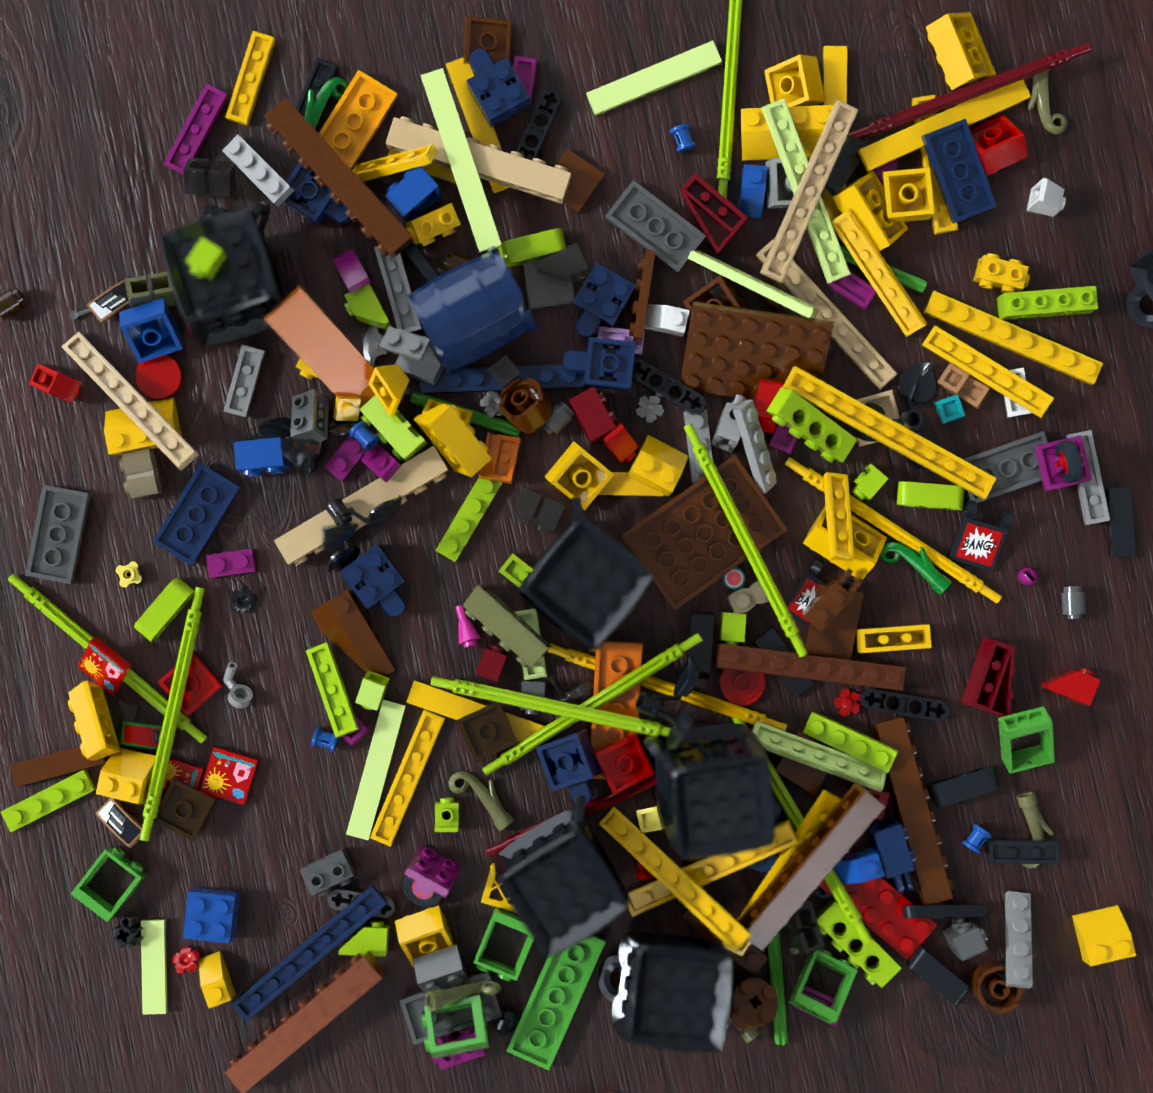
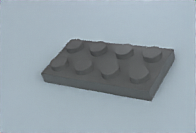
(655, 226)
(1011, 464)
(57, 534)
(448, 1021)

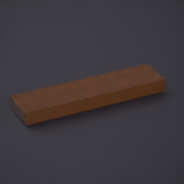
(51, 766)

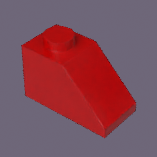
(55, 383)
(765, 394)
(621, 444)
(1074, 685)

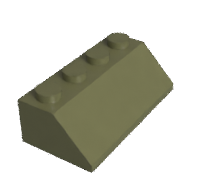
(506, 625)

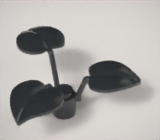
(918, 385)
(301, 452)
(337, 534)
(652, 706)

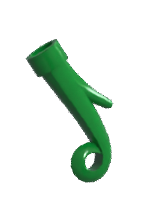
(315, 106)
(922, 564)

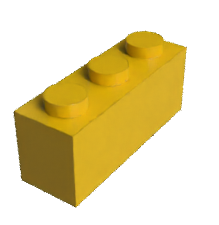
(893, 638)

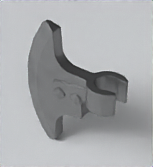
(371, 345)

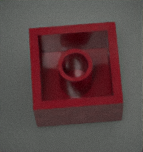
(592, 414)

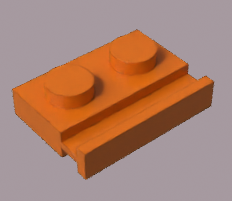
(504, 456)

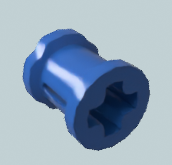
(683, 137)
(364, 436)
(324, 739)
(976, 839)

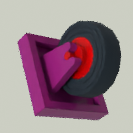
(1063, 463)
(429, 877)

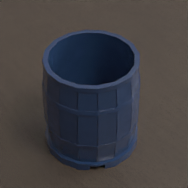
(472, 310)

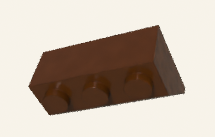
(717, 292)

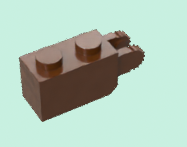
(831, 601)

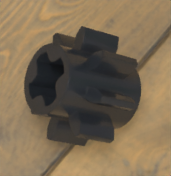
(122, 935)

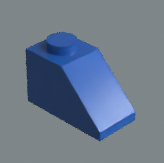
(752, 190)
(859, 867)

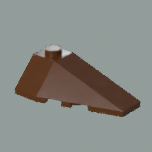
(351, 632)

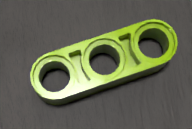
(532, 247)
(930, 495)
(164, 609)

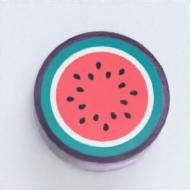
(734, 579)

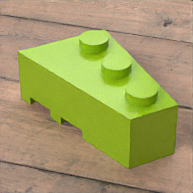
(393, 429)

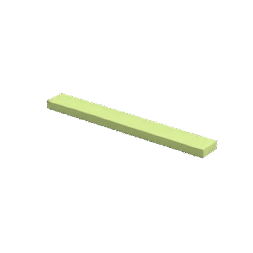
(461, 160)
(794, 164)

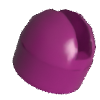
(1024, 579)

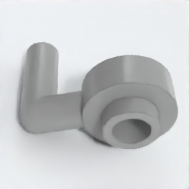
(236, 690)

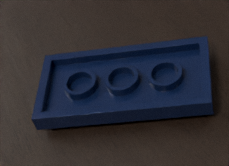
(958, 171)
(196, 514)

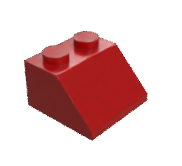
(998, 143)

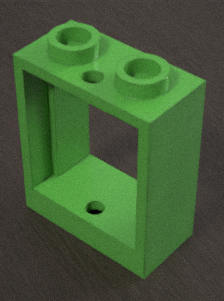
(1024, 724)
(96, 902)
(487, 964)
(813, 1007)
(481, 1040)

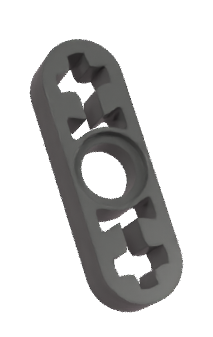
(346, 894)

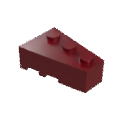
(713, 212)

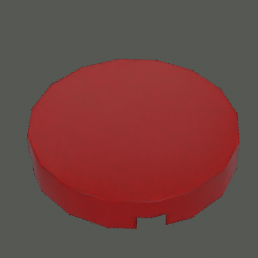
(159, 377)
(741, 686)

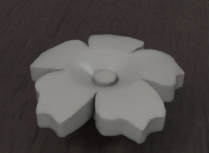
(492, 402)
(649, 408)

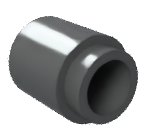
(559, 420)
(1073, 602)

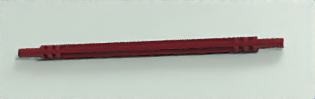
(970, 91)
(590, 808)

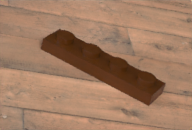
(642, 287)
(752, 958)

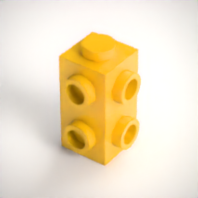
(433, 223)
(1007, 275)

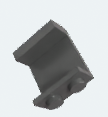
(416, 355)

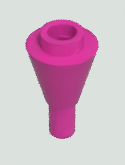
(467, 633)

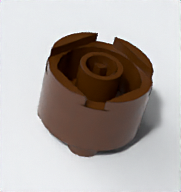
(525, 405)
(983, 984)
(760, 1010)

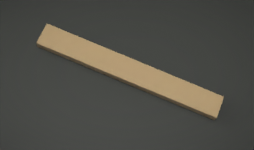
(809, 191)
(843, 332)
(130, 401)

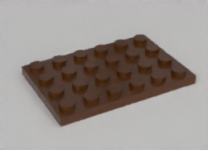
(738, 347)
(691, 539)

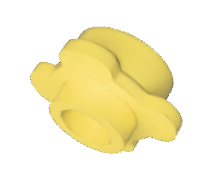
(135, 574)

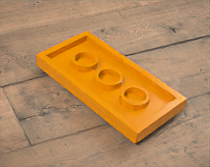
(357, 117)

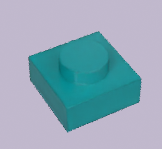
(949, 409)

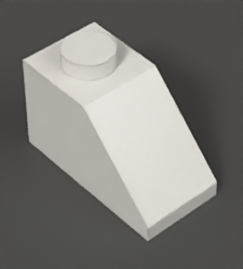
(1046, 198)
(666, 319)

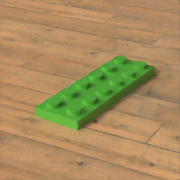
(554, 1002)

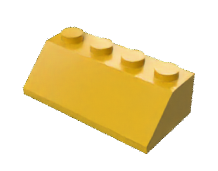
(758, 141)

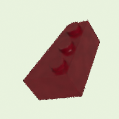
(991, 679)

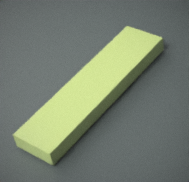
(154, 966)

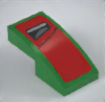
(140, 734)

